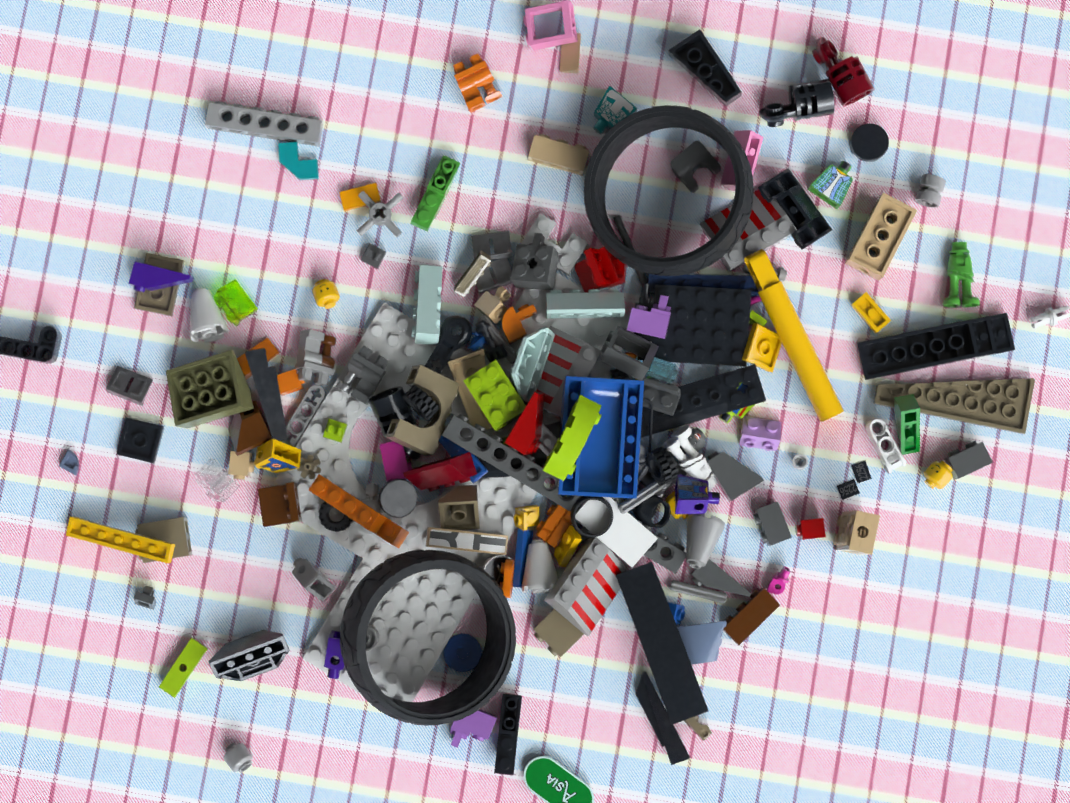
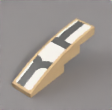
(466, 541)

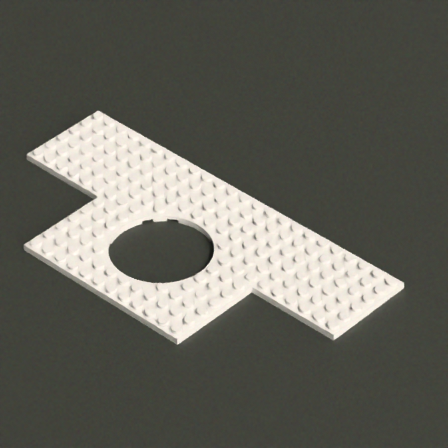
(425, 608)

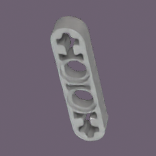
(305, 420)

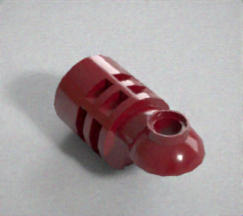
(846, 77)

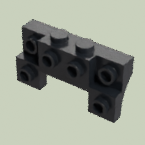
(797, 206)

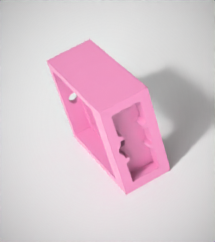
(569, 25)

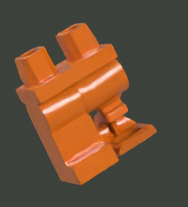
(475, 77)

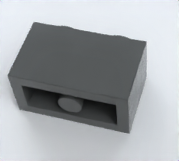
(968, 460)
(772, 524)

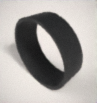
(583, 499)

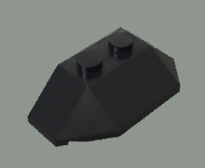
(249, 656)

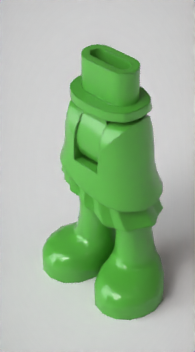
(960, 269)

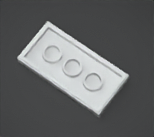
(624, 537)

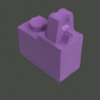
(651, 322)
(478, 724)

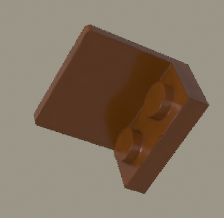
(279, 504)

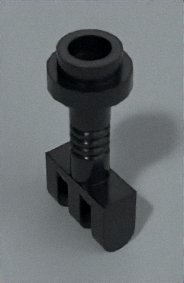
(494, 352)

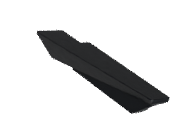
(268, 391)

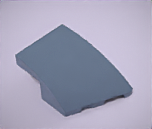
(702, 641)

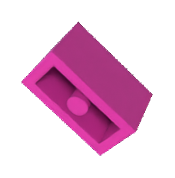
(394, 460)

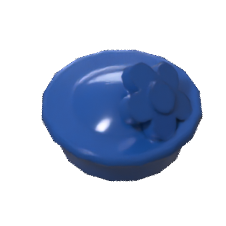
(477, 341)

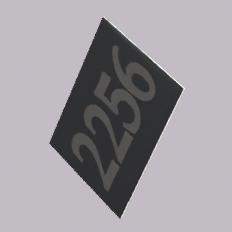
(861, 472)
(848, 489)

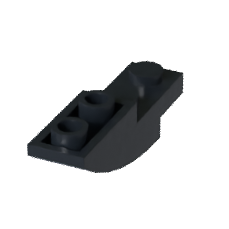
(508, 734)

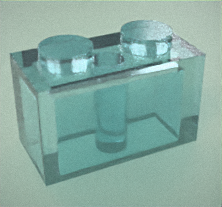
(662, 371)

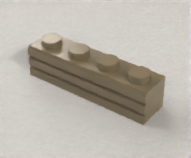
(472, 273)

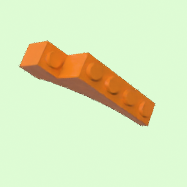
(358, 511)

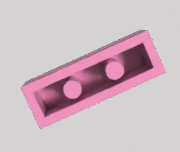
(751, 144)

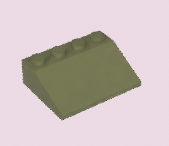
(208, 390)

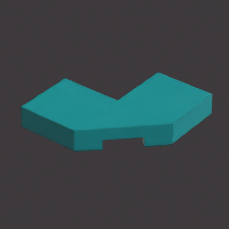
(300, 168)

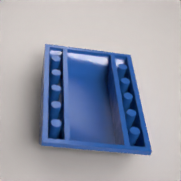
(611, 453)

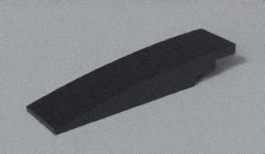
(936, 346)
(662, 643)

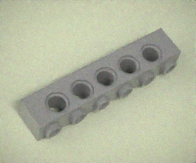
(311, 136)

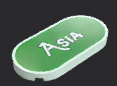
(555, 782)

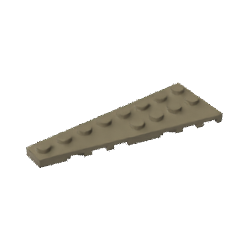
(983, 403)

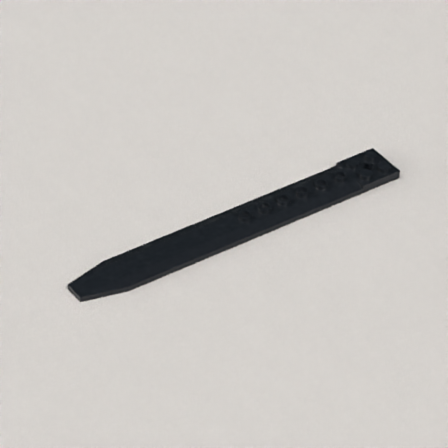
(697, 402)

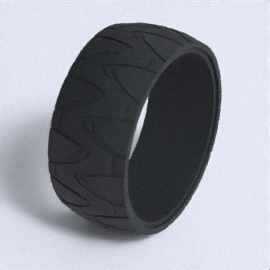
(628, 131)
(484, 679)

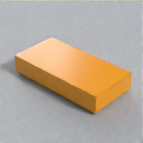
(351, 200)

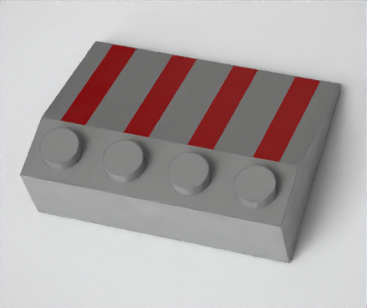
(765, 229)
(566, 358)
(587, 585)

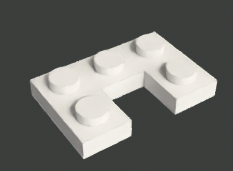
(571, 251)

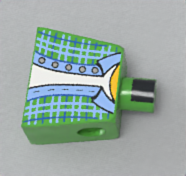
(833, 184)

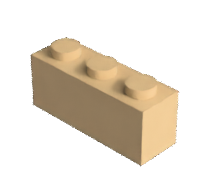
(558, 154)

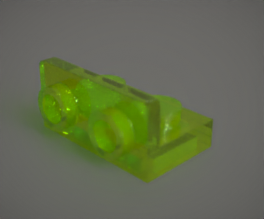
(234, 302)

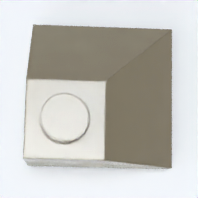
(460, 508)

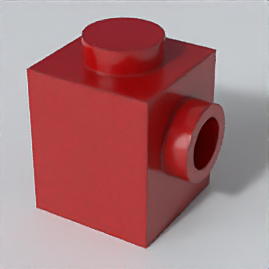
(810, 529)

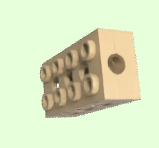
(893, 234)
(856, 532)

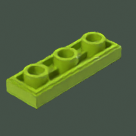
(176, 676)

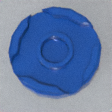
(463, 647)

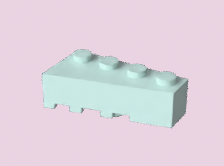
(428, 305)

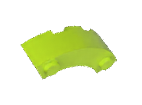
(573, 438)

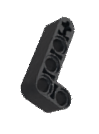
(38, 349)

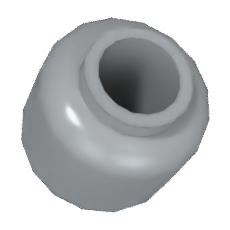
(238, 757)

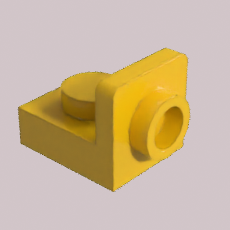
(526, 516)

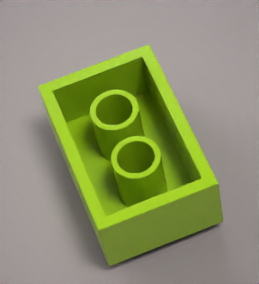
(495, 395)

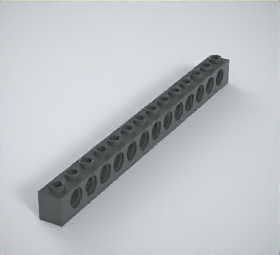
(452, 432)

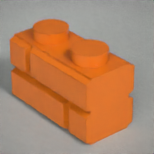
(555, 525)

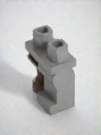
(311, 361)

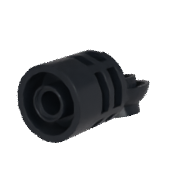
(805, 101)
(389, 406)

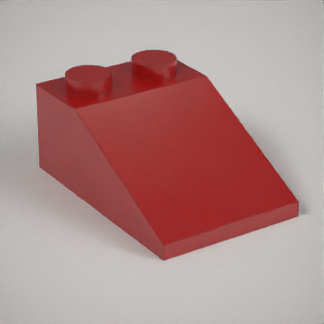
(528, 429)

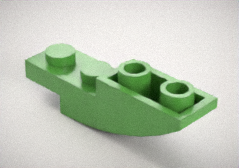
(435, 193)

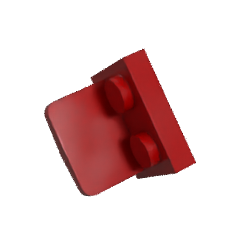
(600, 270)

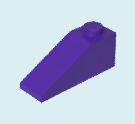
(153, 278)

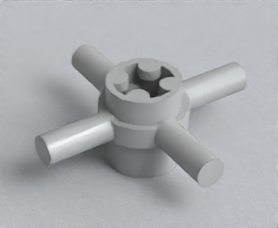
(374, 208)

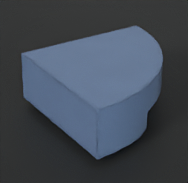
(70, 462)

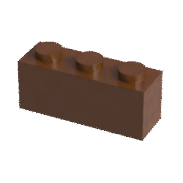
(750, 615)

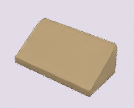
(570, 56)

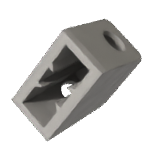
(307, 574)

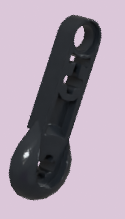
(448, 343)

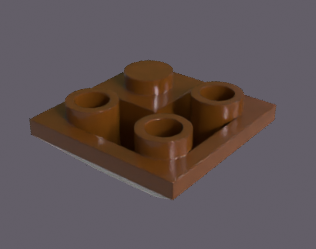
(249, 430)

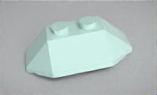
(530, 362)

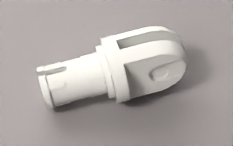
(1049, 317)

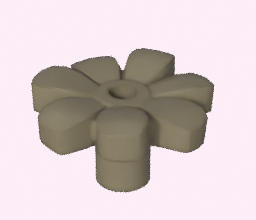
(312, 469)

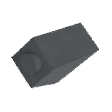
(732, 475)

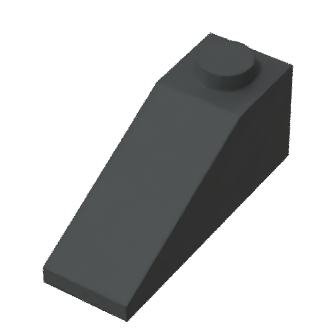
(716, 578)

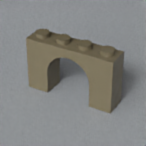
(443, 392)

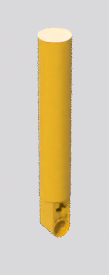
(793, 336)

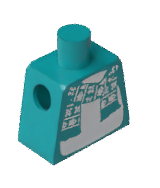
(612, 110)

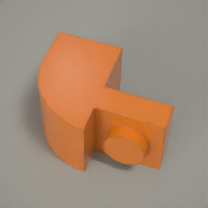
(512, 323)

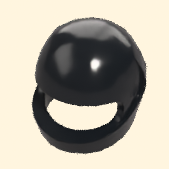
(646, 510)

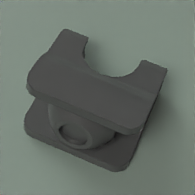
(690, 160)

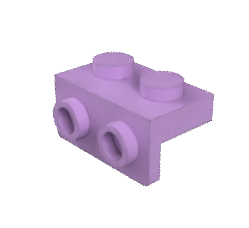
(760, 433)

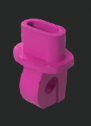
(779, 578)

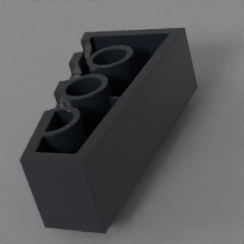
(705, 66)

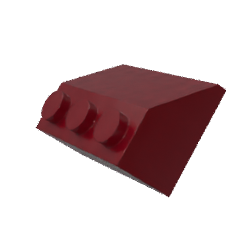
(442, 472)

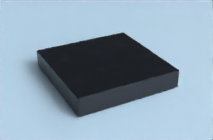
(140, 440)

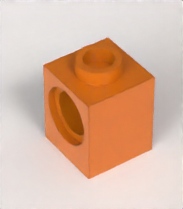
(289, 382)

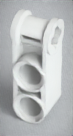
(889, 455)

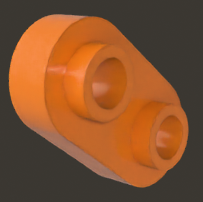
(508, 570)

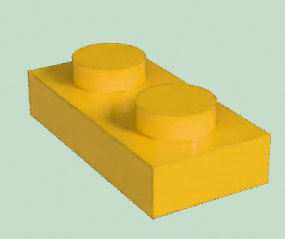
(870, 312)
(567, 546)

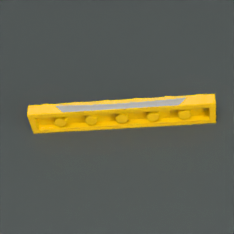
(120, 539)

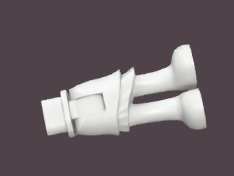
(696, 464)

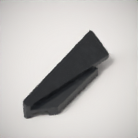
(660, 720)

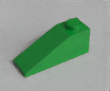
(907, 423)

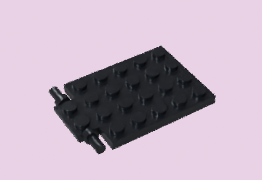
(703, 324)

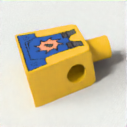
(277, 456)

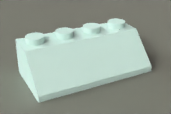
(585, 305)

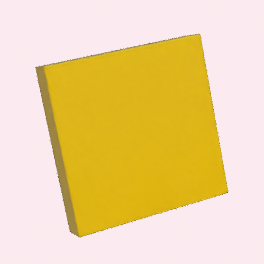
(762, 348)

